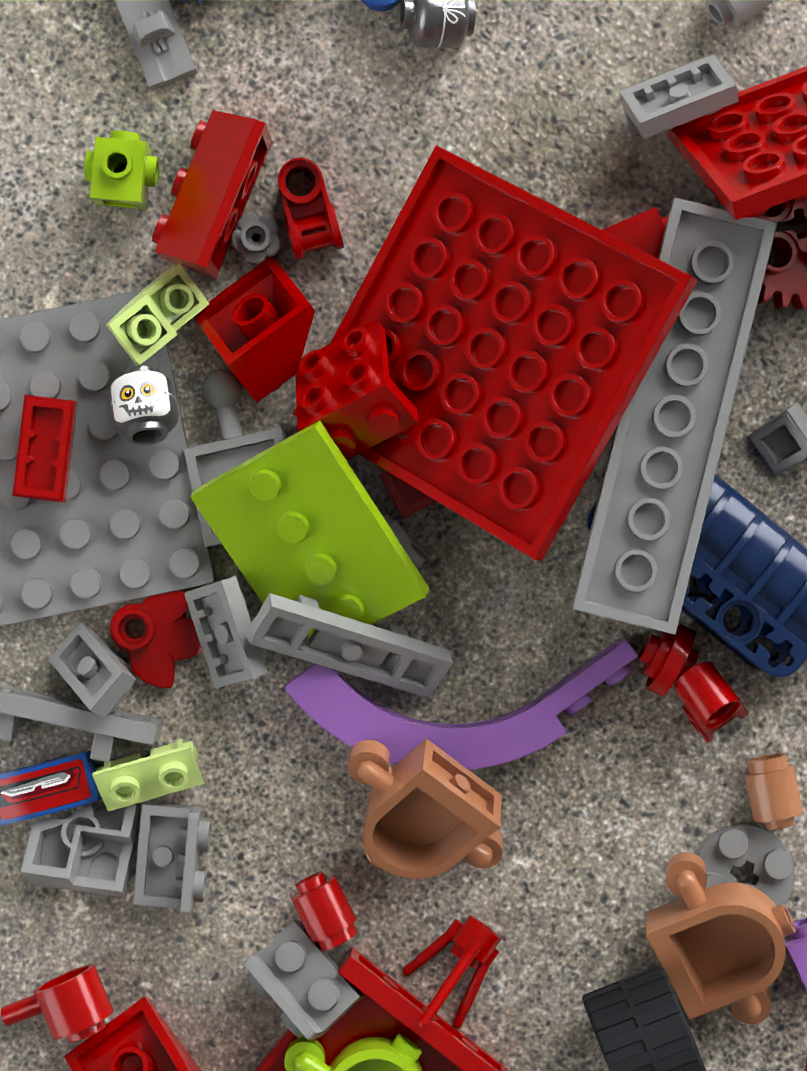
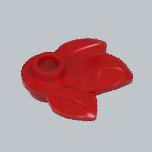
(165, 639)

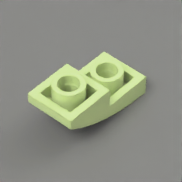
(157, 313)

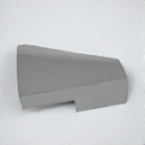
(85, 851)

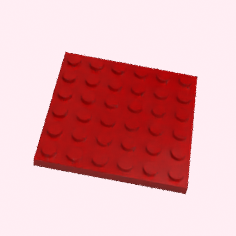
(511, 343)

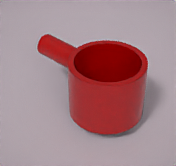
(70, 1004)

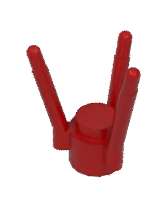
(473, 945)

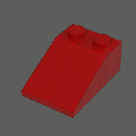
(133, 1042)

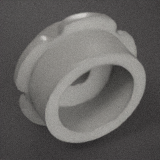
(256, 251)

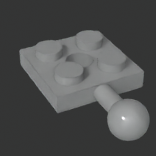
(207, 461)

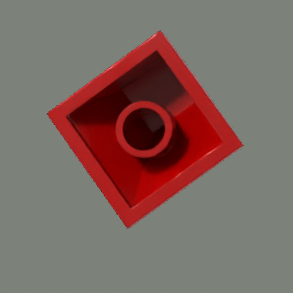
(259, 327)

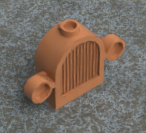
(425, 811)
(718, 942)

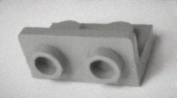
(678, 97)
(222, 628)
(302, 982)

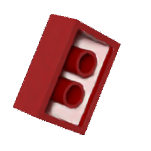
(212, 192)

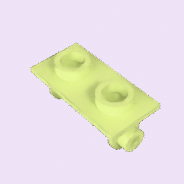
(142, 779)

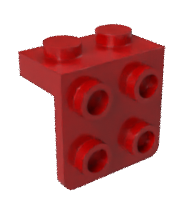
(352, 391)

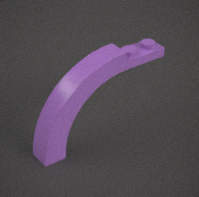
(475, 745)

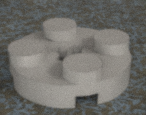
(754, 844)

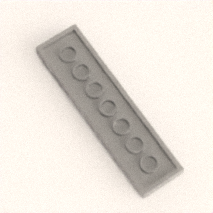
(675, 425)

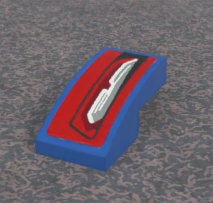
(47, 788)

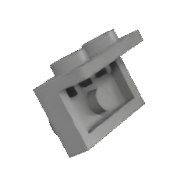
(170, 856)

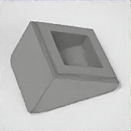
(782, 439)

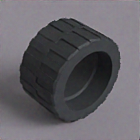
(642, 1025)

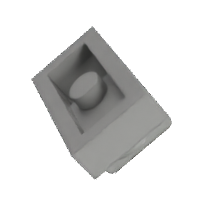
(93, 670)

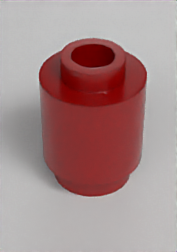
(324, 910)

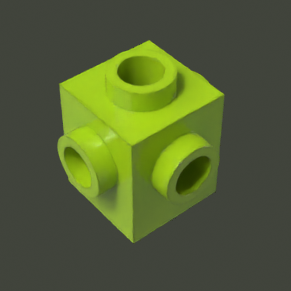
(126, 188)

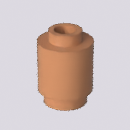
(773, 791)

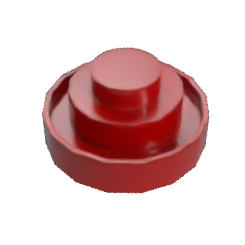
(667, 658)

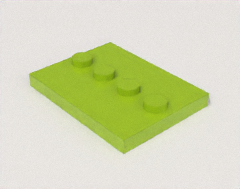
(310, 530)

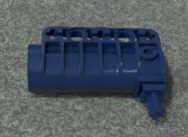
(756, 569)

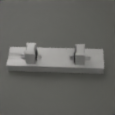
(157, 41)
(349, 645)
(74, 714)

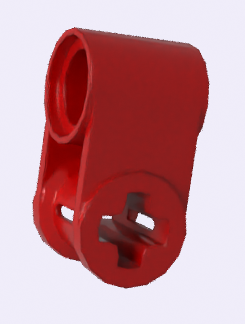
(308, 212)
(708, 699)

